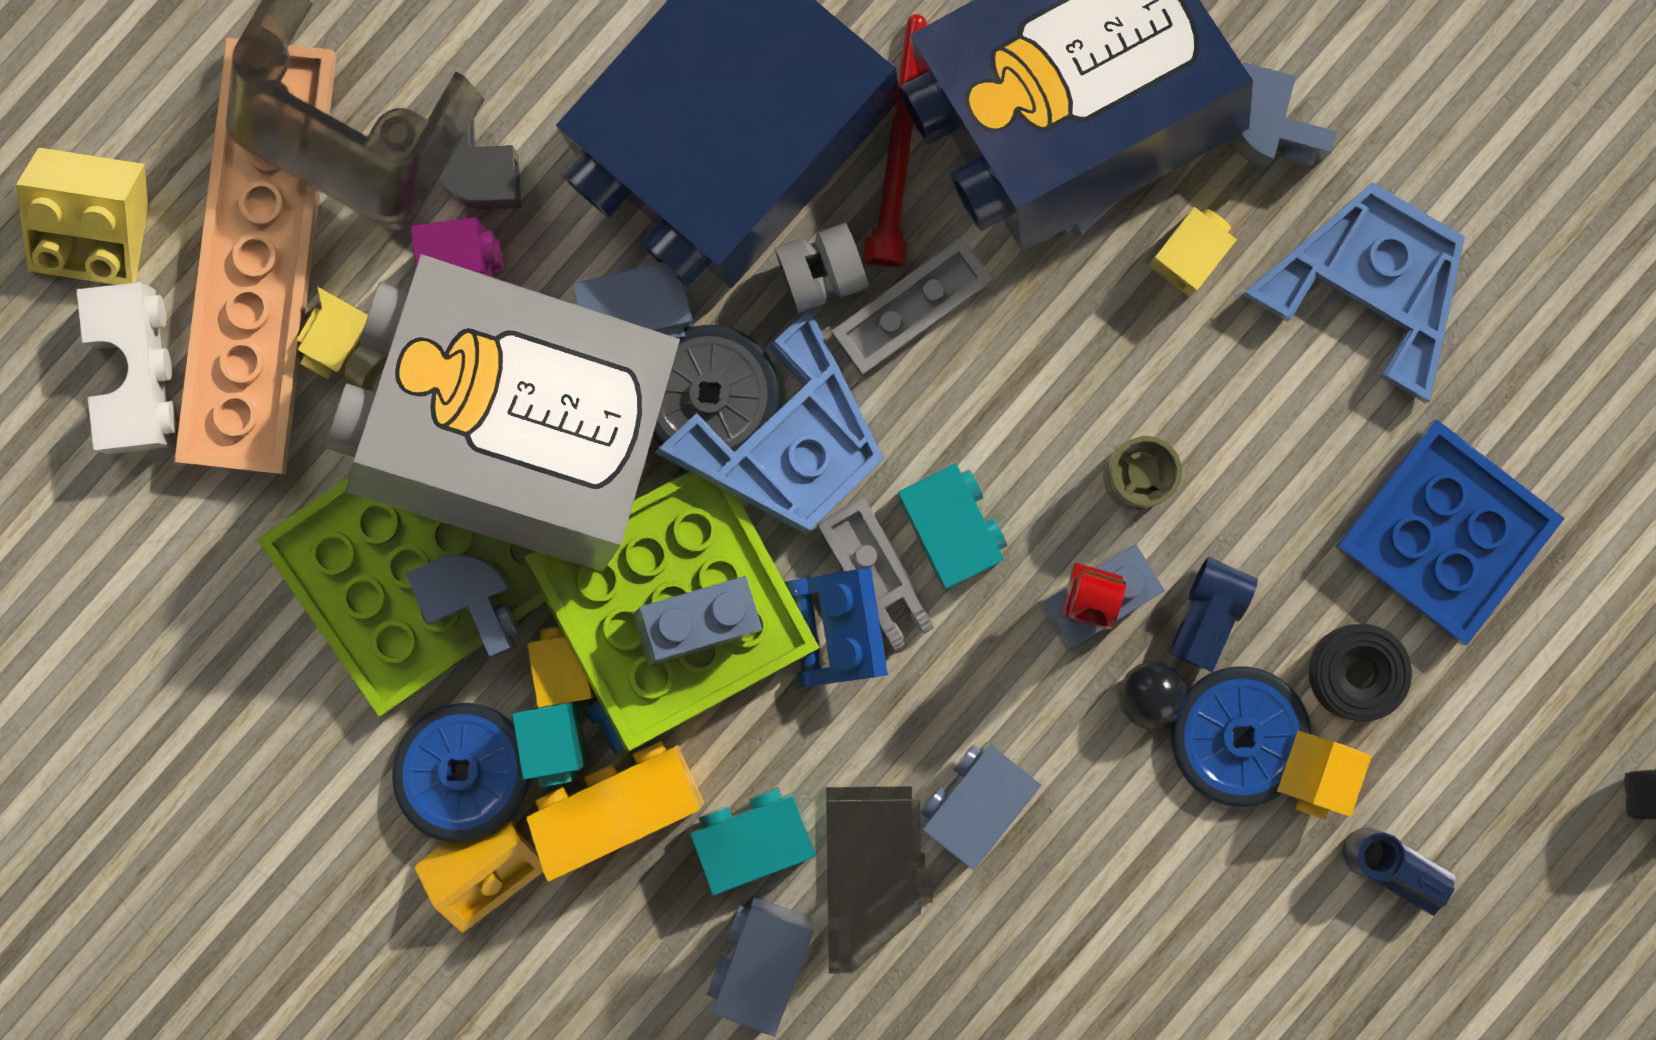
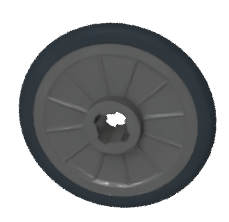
(738, 366)

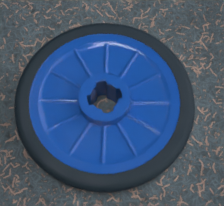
(1205, 736)
(426, 773)

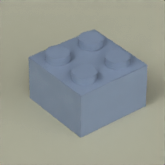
(763, 966)

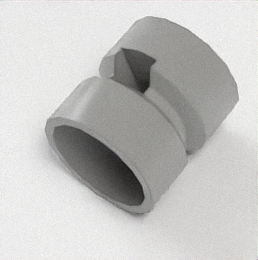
(839, 260)

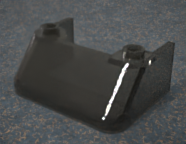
(374, 175)
(872, 870)

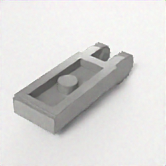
(860, 544)

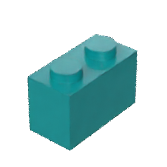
(951, 525)
(550, 743)
(752, 841)

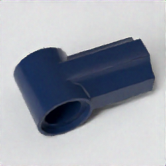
(1217, 601)
(1400, 870)

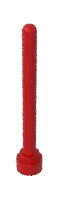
(886, 241)

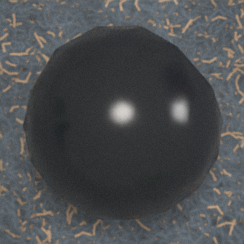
(1153, 695)

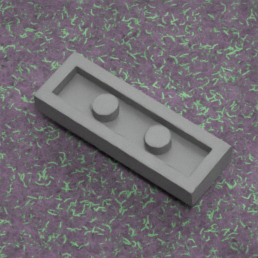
(911, 306)

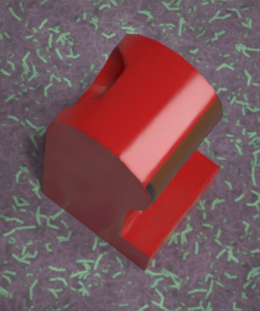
(1093, 597)

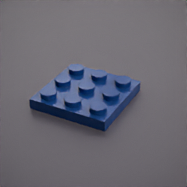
(1449, 532)

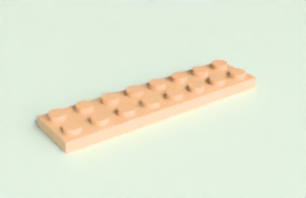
(251, 292)

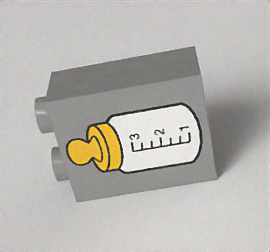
(504, 412)

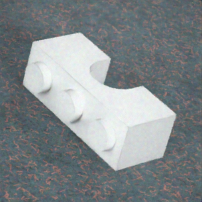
(137, 412)

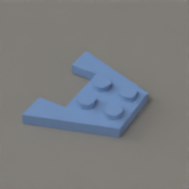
(1387, 261)
(803, 454)

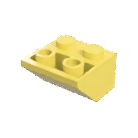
(83, 216)

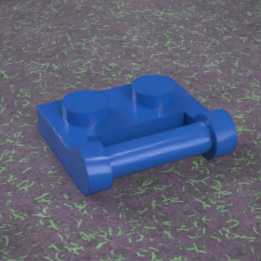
(849, 627)

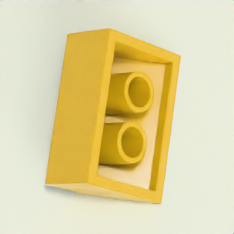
(613, 809)

